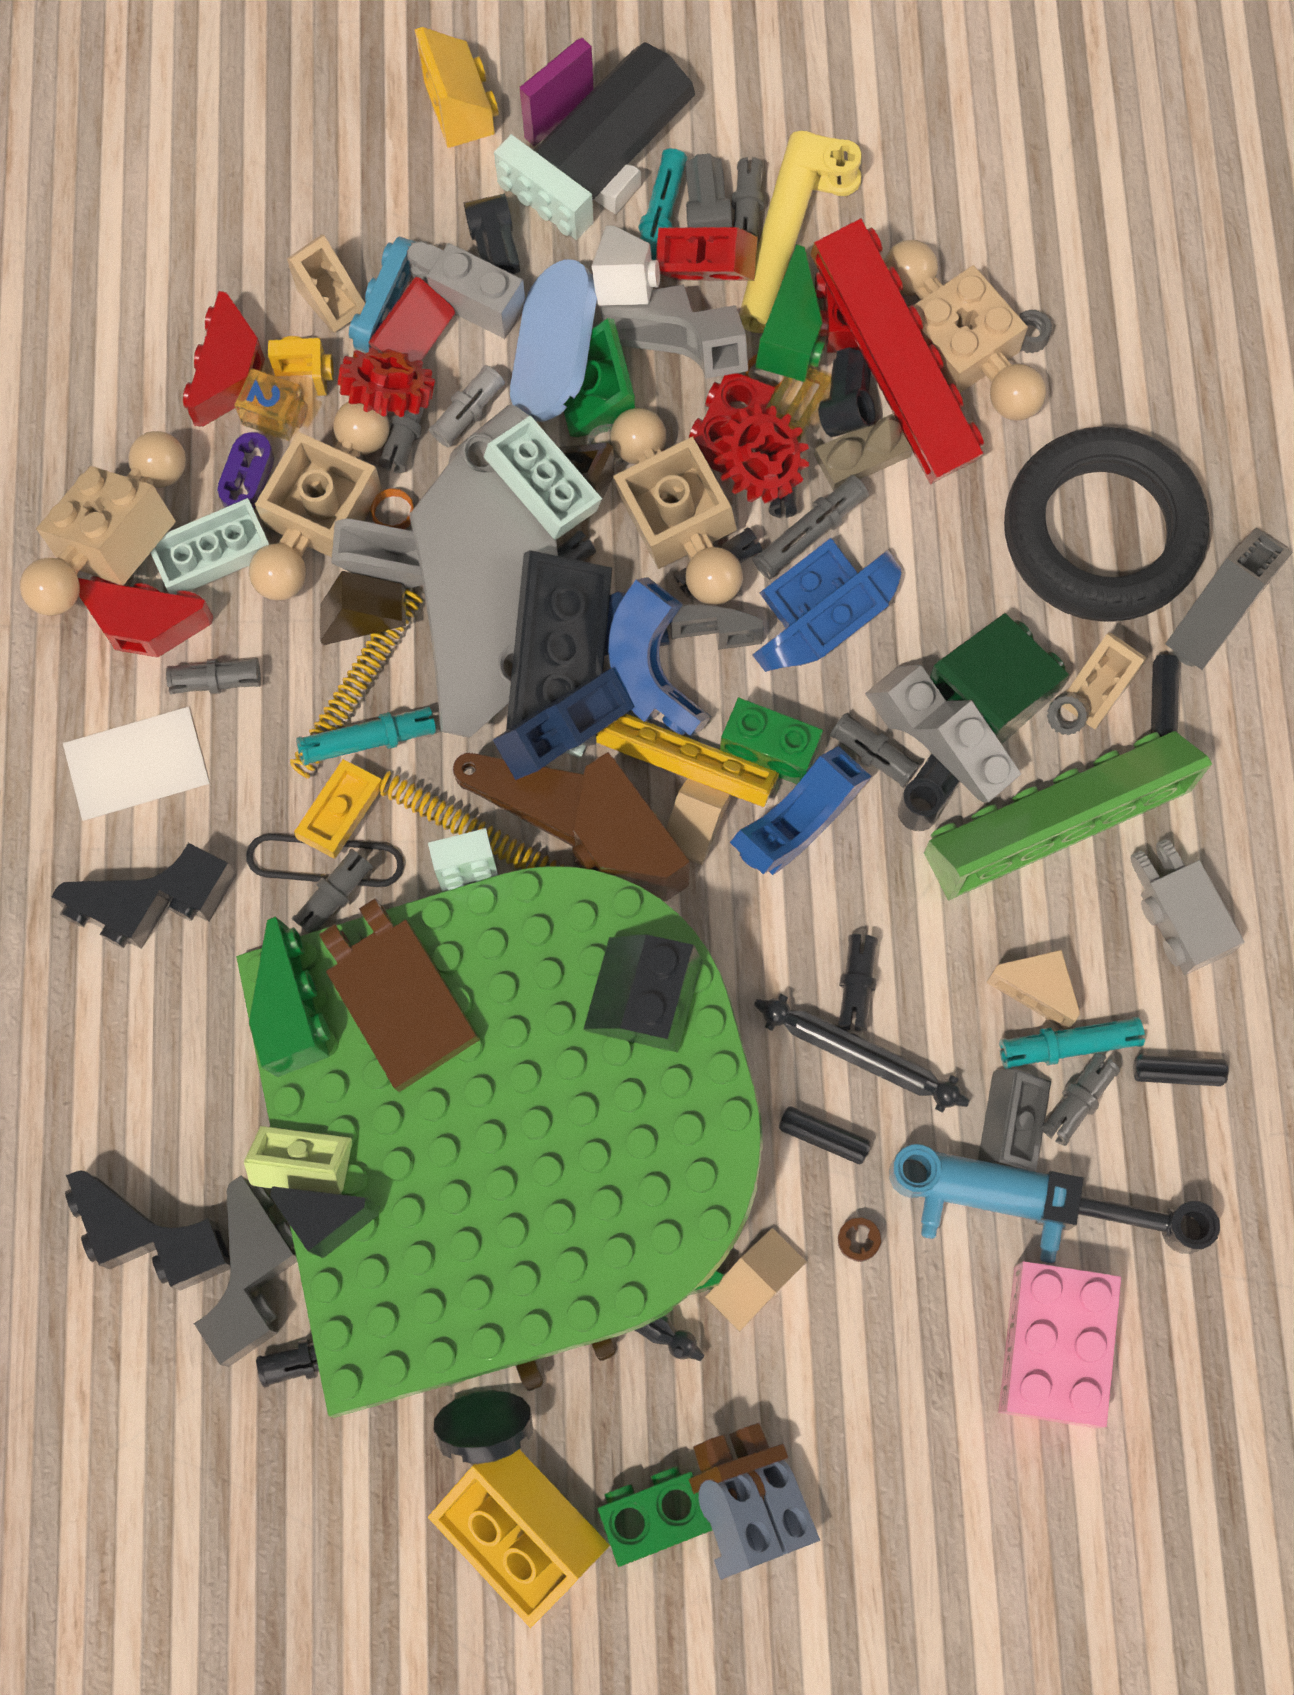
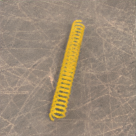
(345, 685)
(459, 830)

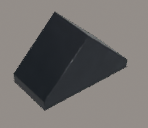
(323, 1218)

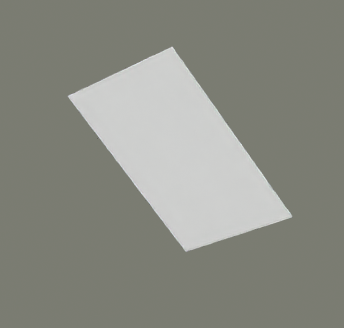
(135, 763)

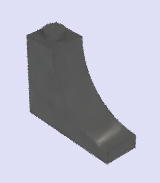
(1227, 598)

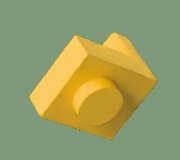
(302, 357)

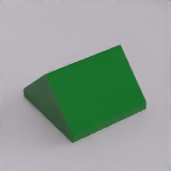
(605, 386)

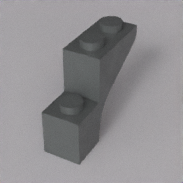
(257, 1254)

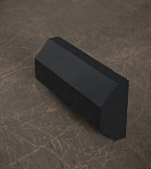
(618, 118)

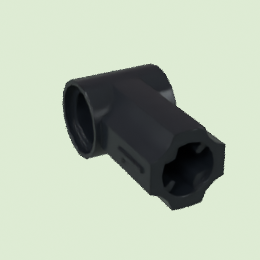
(491, 228)
(849, 399)
(931, 784)

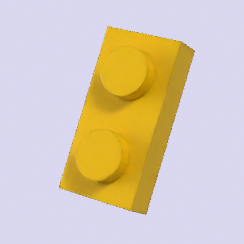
(338, 809)

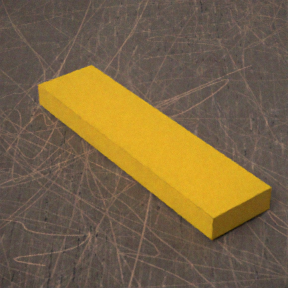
(689, 759)

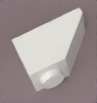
(624, 269)

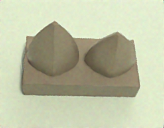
(863, 451)

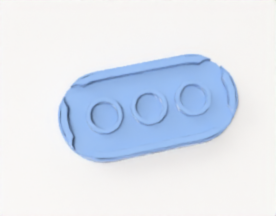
(553, 340)

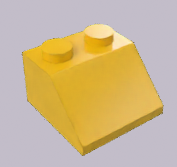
(455, 87)

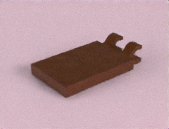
(397, 998)

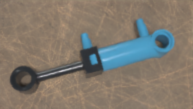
(1048, 1198)

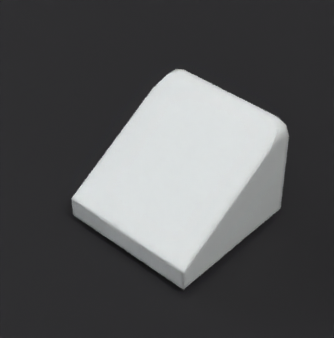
(620, 189)

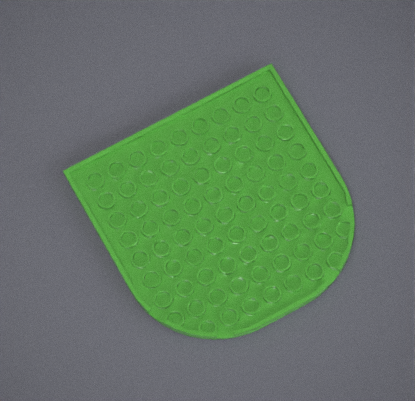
(540, 1175)

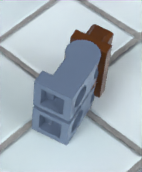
(750, 1500)

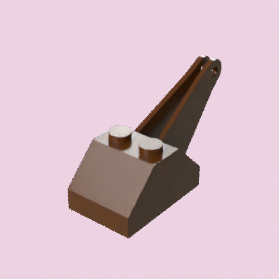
(591, 812)

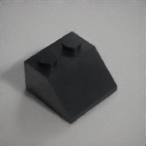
(644, 990)

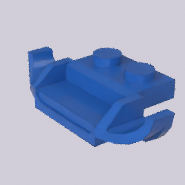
(824, 604)

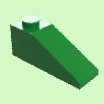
(794, 324)

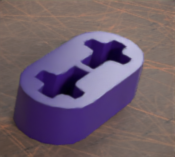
(237, 469)

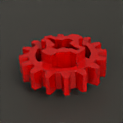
(385, 382)
(755, 469)

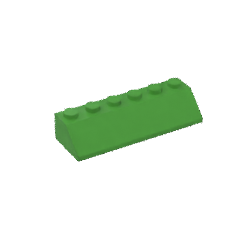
(1065, 812)

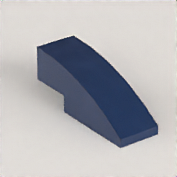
(563, 724)

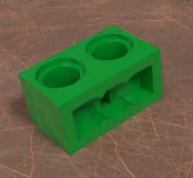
(771, 740)
(659, 1530)

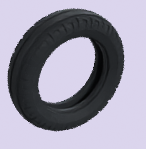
(1128, 455)

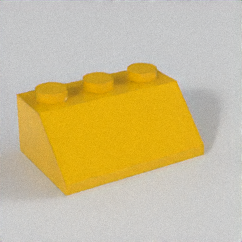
(518, 1533)

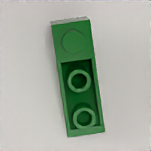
(282, 1012)

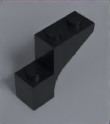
(132, 907)
(123, 1233)

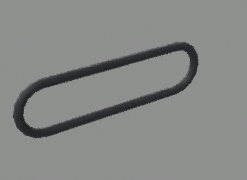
(315, 878)

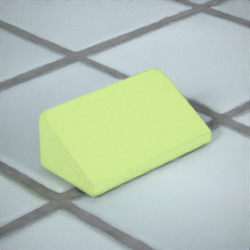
(298, 1160)

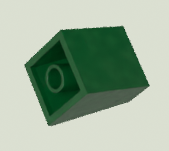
(1002, 675)

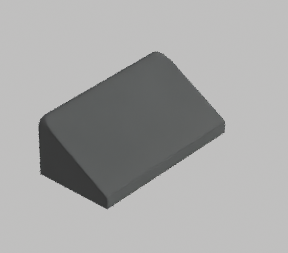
(1014, 1119)

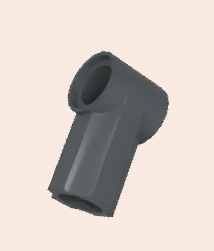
(706, 193)

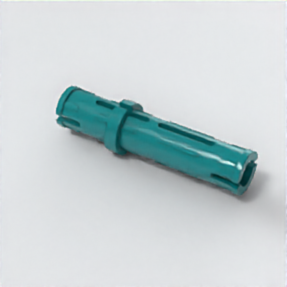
(670, 170)
(385, 731)
(1055, 1045)

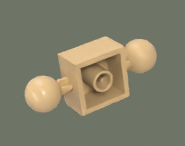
(970, 330)
(311, 492)
(676, 504)
(104, 524)

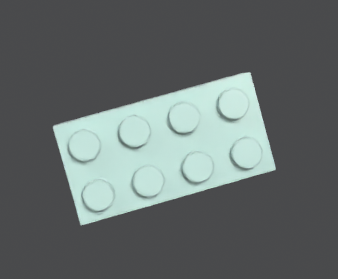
(543, 187)
(542, 477)
(209, 547)
(462, 859)

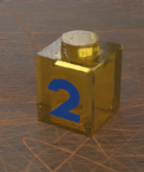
(271, 405)

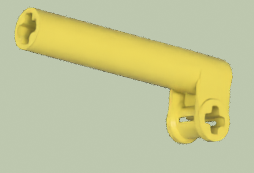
(807, 165)

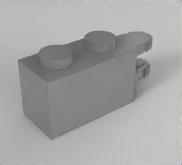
(470, 285)
(1185, 910)

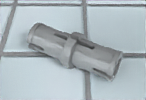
(485, 385)

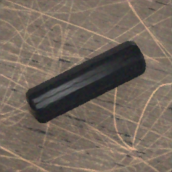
(1165, 694)
(1180, 1070)
(824, 1135)

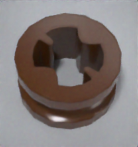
(874, 1236)

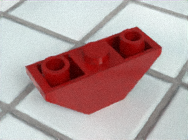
(221, 362)
(142, 617)

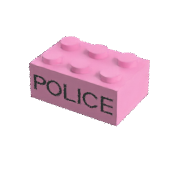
(1060, 1345)

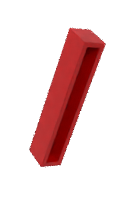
(897, 351)

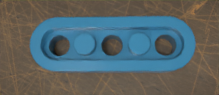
(382, 293)

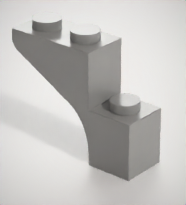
(668, 325)
(376, 552)
(948, 729)

